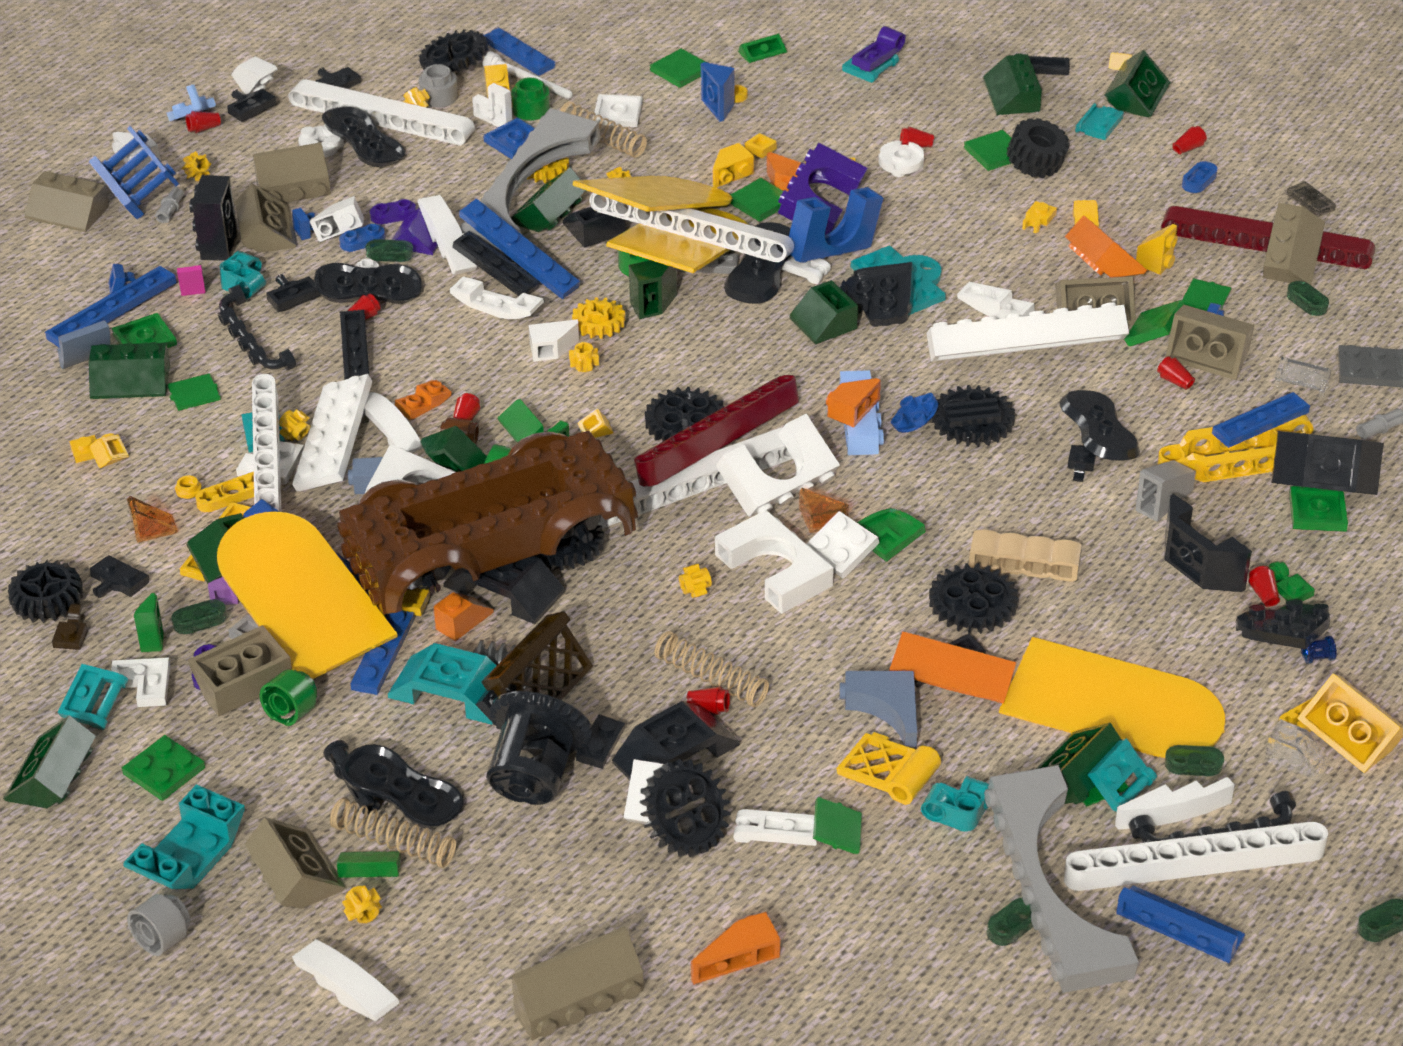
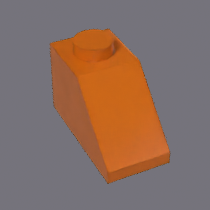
(781, 170)
(853, 400)
(459, 614)

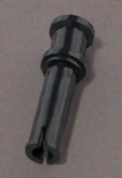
(335, 753)

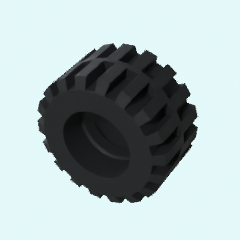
(1038, 147)

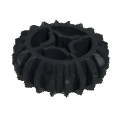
(45, 590)

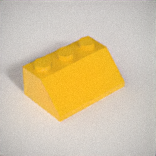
(1351, 723)

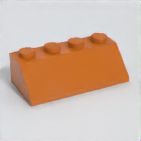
(1101, 251)

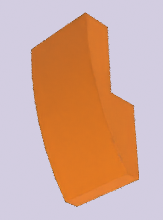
(425, 399)

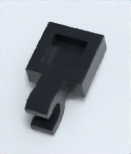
(1080, 460)

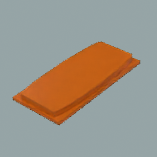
(953, 667)

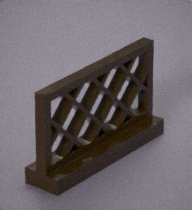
(530, 650)

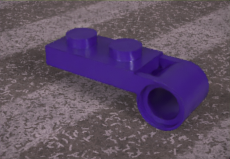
(887, 44)

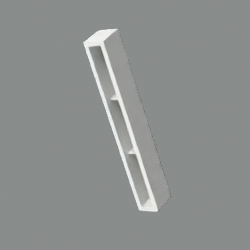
(1027, 332)

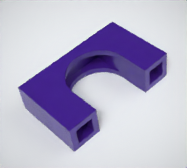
(825, 167)

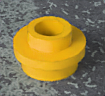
(187, 487)

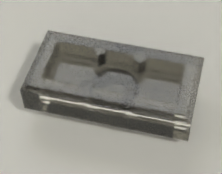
(1311, 199)

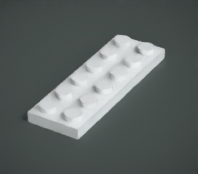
(332, 433)

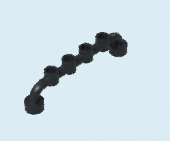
(247, 340)
(1281, 803)

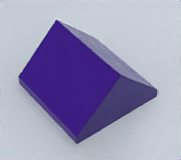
(416, 232)

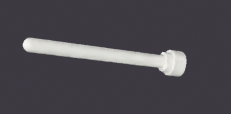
(494, 59)

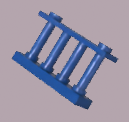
(123, 190)

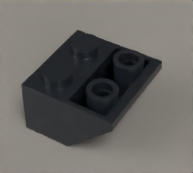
(593, 227)

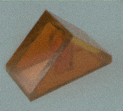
(819, 509)
(149, 521)

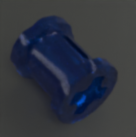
(1328, 650)

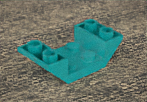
(445, 673)
(194, 844)

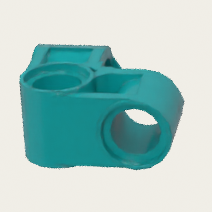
(244, 271)
(955, 807)

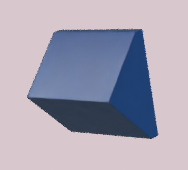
(718, 89)

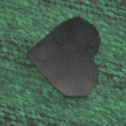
(882, 292)
(1291, 625)

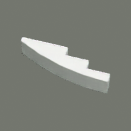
(444, 230)
(994, 301)
(1176, 806)
(346, 979)

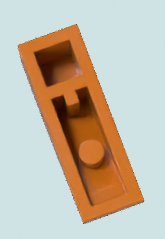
(739, 947)

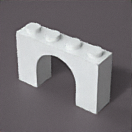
(406, 466)
(758, 490)
(767, 535)

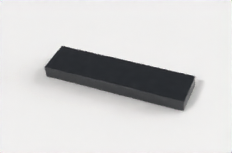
(495, 264)
(354, 343)

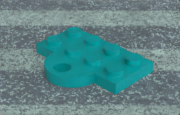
(925, 281)

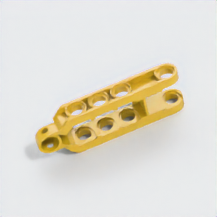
(1193, 456)

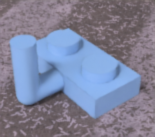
(198, 104)

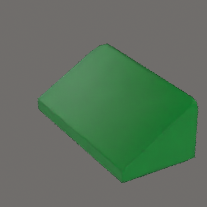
(762, 48)
(520, 421)
(149, 625)
(368, 864)

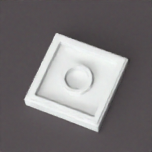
(619, 108)

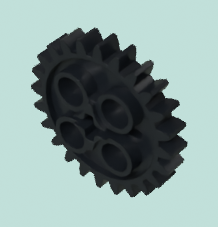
(455, 50)
(678, 411)
(974, 433)
(574, 550)
(973, 598)
(696, 834)

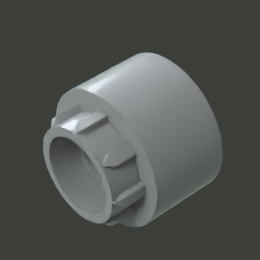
(440, 85)
(159, 923)

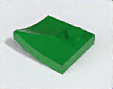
(894, 531)

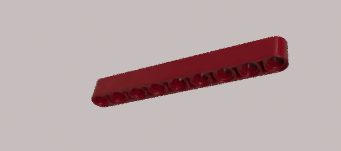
(1230, 231)
(716, 430)

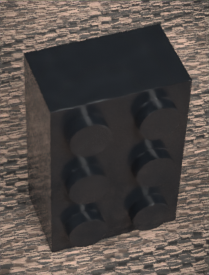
(214, 217)

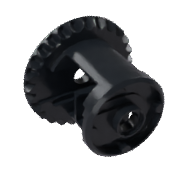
(547, 731)

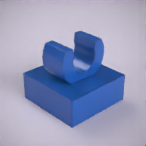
(302, 223)
(119, 278)

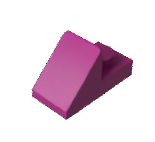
(191, 280)

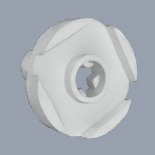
(313, 135)
(901, 158)

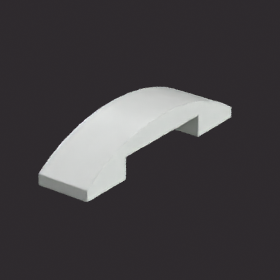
(473, 295)
(391, 423)

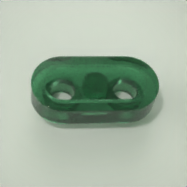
(389, 250)
(1307, 298)
(199, 616)
(1194, 760)
(1381, 921)
(1009, 922)

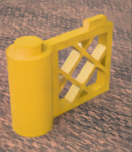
(905, 775)

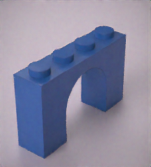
(851, 235)

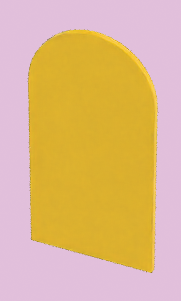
(657, 192)
(670, 247)
(300, 591)
(1085, 689)

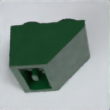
(651, 287)
(825, 313)
(453, 450)
(206, 543)

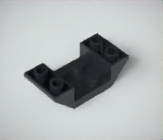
(1327, 462)
(1200, 560)
(525, 582)
(674, 736)

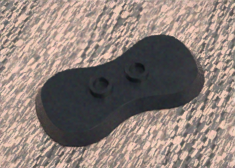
(361, 133)
(756, 278)
(387, 283)
(1099, 425)
(386, 775)

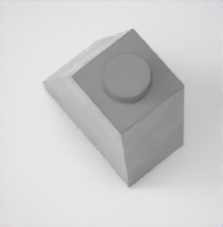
(1159, 483)

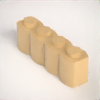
(1030, 556)

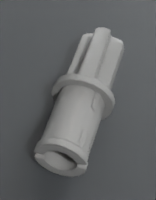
(169, 205)
(1380, 424)

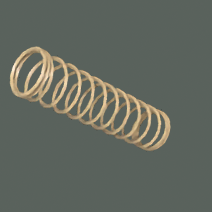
(643, 144)
(672, 645)
(440, 855)

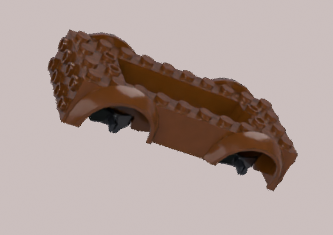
(483, 515)

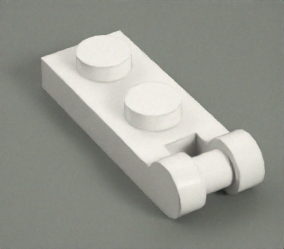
(811, 269)
(774, 827)

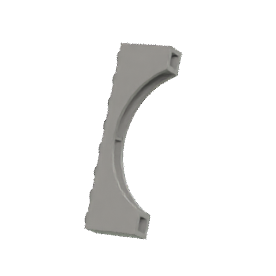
(553, 138)
(1078, 950)

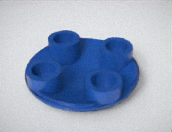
(914, 412)

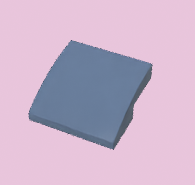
(76, 345)

